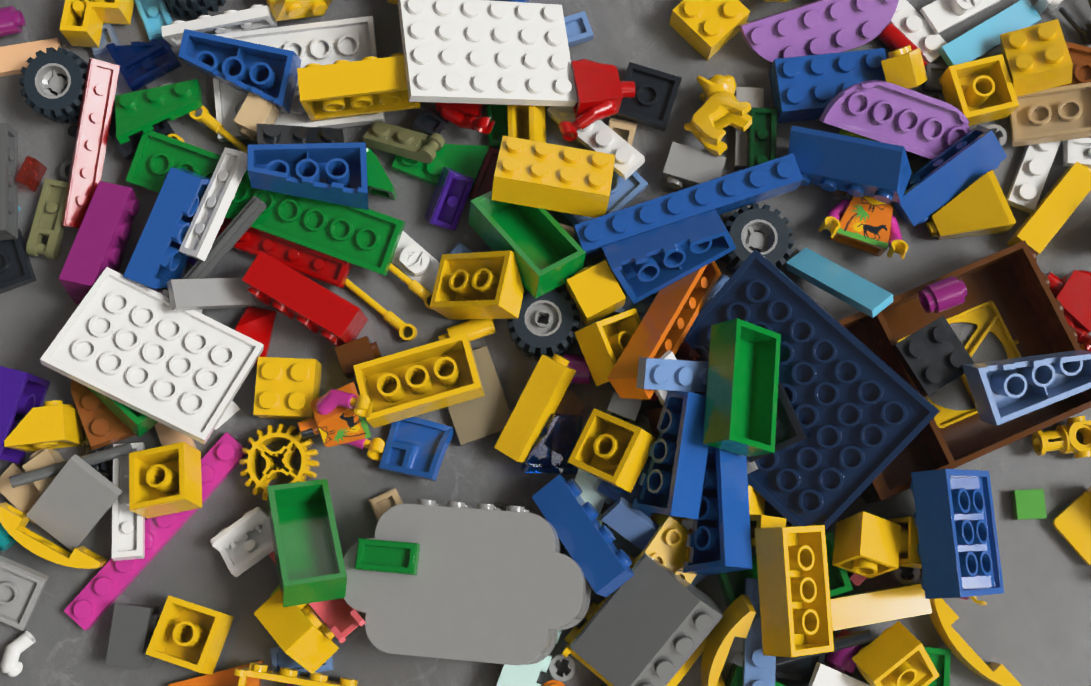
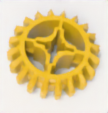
(270, 472)

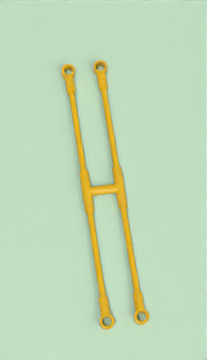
(413, 285)

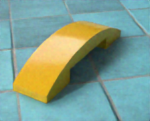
(15, 524)
(942, 619)
(734, 623)

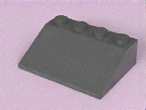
(647, 627)

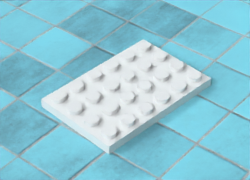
(313, 43)
(486, 52)
(153, 358)

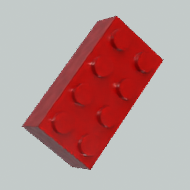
(307, 300)

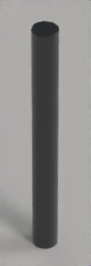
(839, 644)

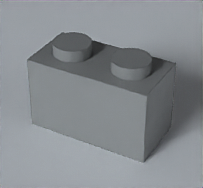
(690, 167)

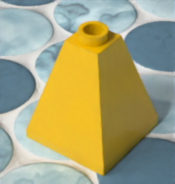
(974, 212)

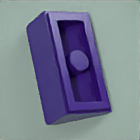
(449, 198)

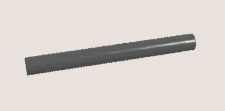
(54, 469)

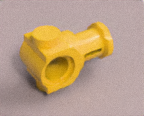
(1065, 438)

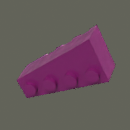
(100, 238)

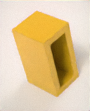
(905, 67)
(527, 122)

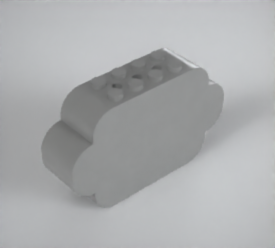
(483, 587)

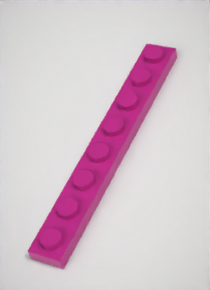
(118, 575)

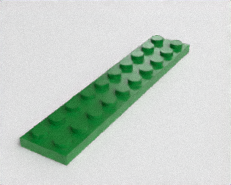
(331, 228)

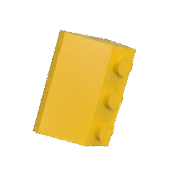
(478, 286)

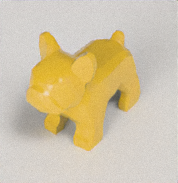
(718, 112)

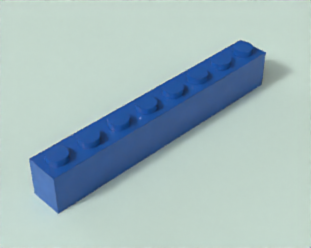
(722, 194)

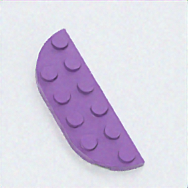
(818, 28)
(897, 117)

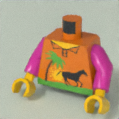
(865, 226)
(342, 420)

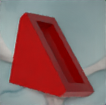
(258, 325)

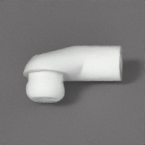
(12, 653)

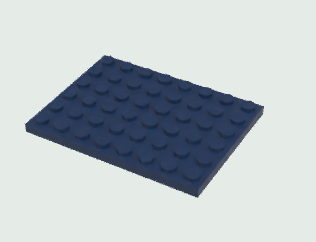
(844, 395)

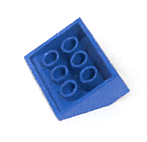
(956, 533)

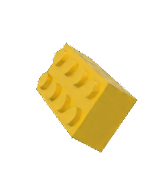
(354, 87)
(553, 177)
(419, 380)
(794, 590)

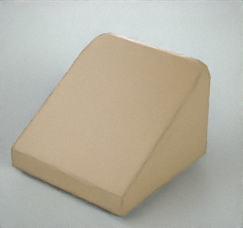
(623, 128)

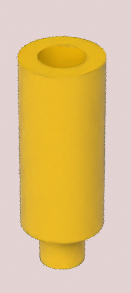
(473, 328)

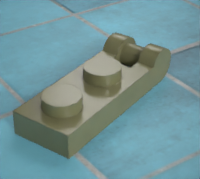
(403, 141)
(48, 220)

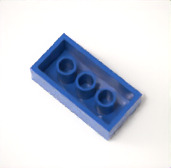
(808, 83)

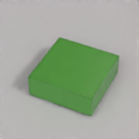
(1028, 504)

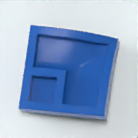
(416, 448)

